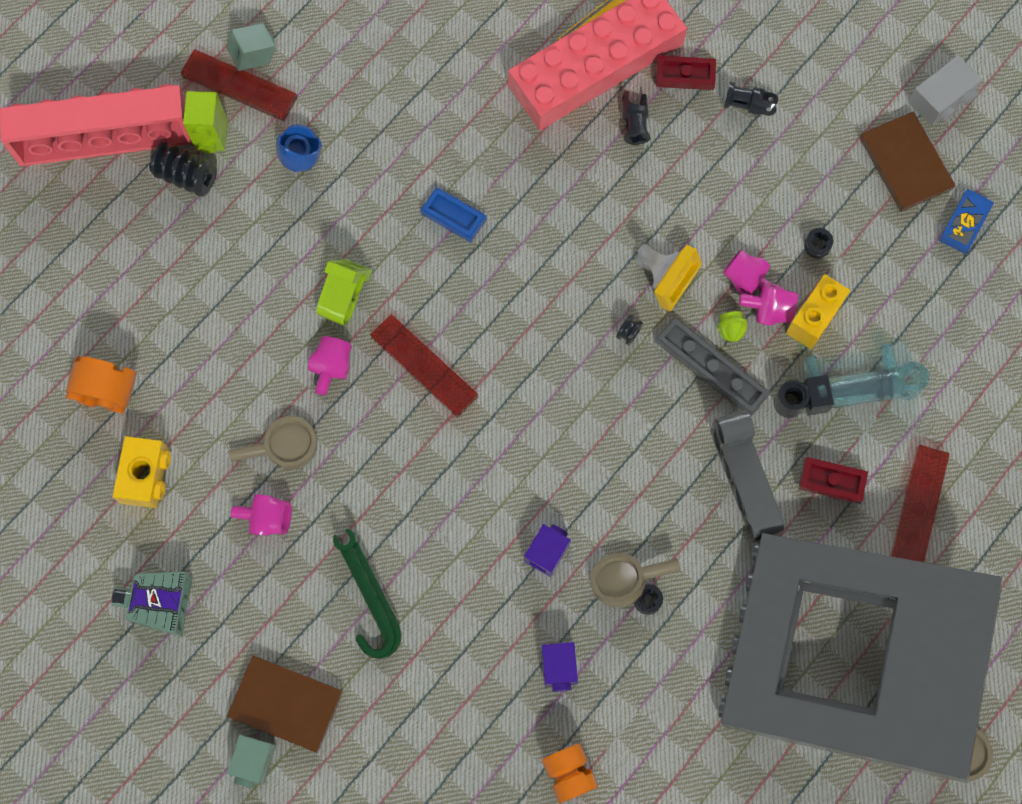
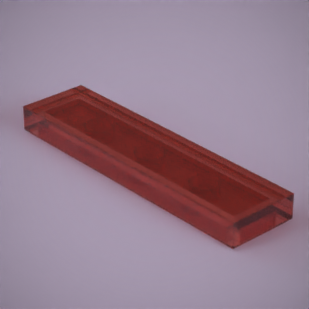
(239, 85)
(424, 366)
(920, 504)

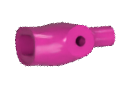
(747, 272)
(773, 305)
(330, 361)
(265, 515)

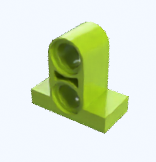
(341, 290)

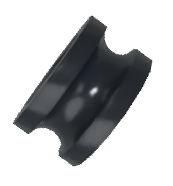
(821, 234)
(629, 330)
(657, 602)

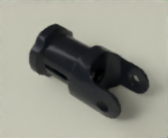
(754, 100)
(635, 118)

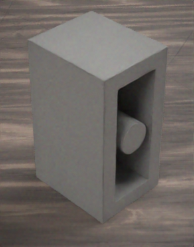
(945, 90)

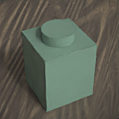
(251, 46)
(250, 761)

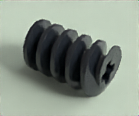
(182, 170)

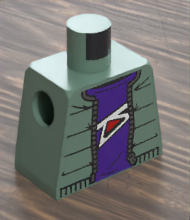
(156, 601)

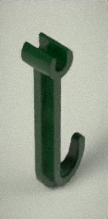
(373, 597)

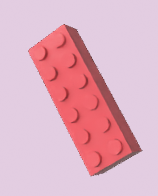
(595, 58)
(94, 125)

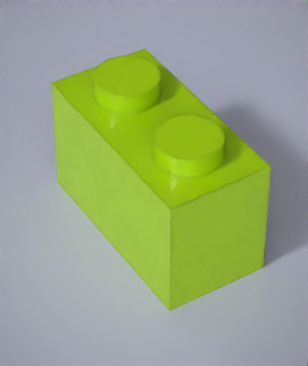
(205, 121)

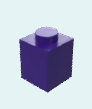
(547, 549)
(559, 666)

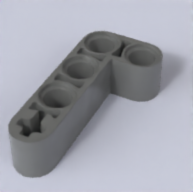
(745, 474)

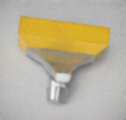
(670, 272)

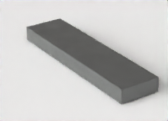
(712, 366)

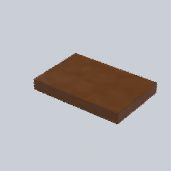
(907, 161)
(285, 704)

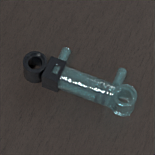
(822, 393)

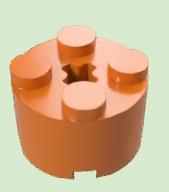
(100, 384)

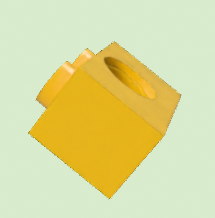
(818, 311)
(134, 456)

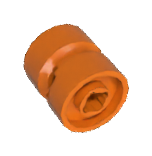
(569, 773)

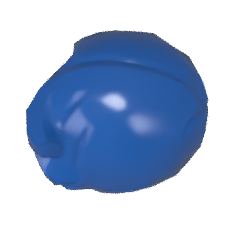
(298, 148)

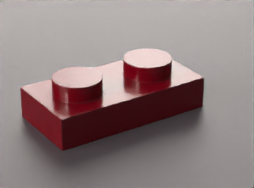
(686, 72)
(833, 480)

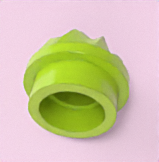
(732, 326)

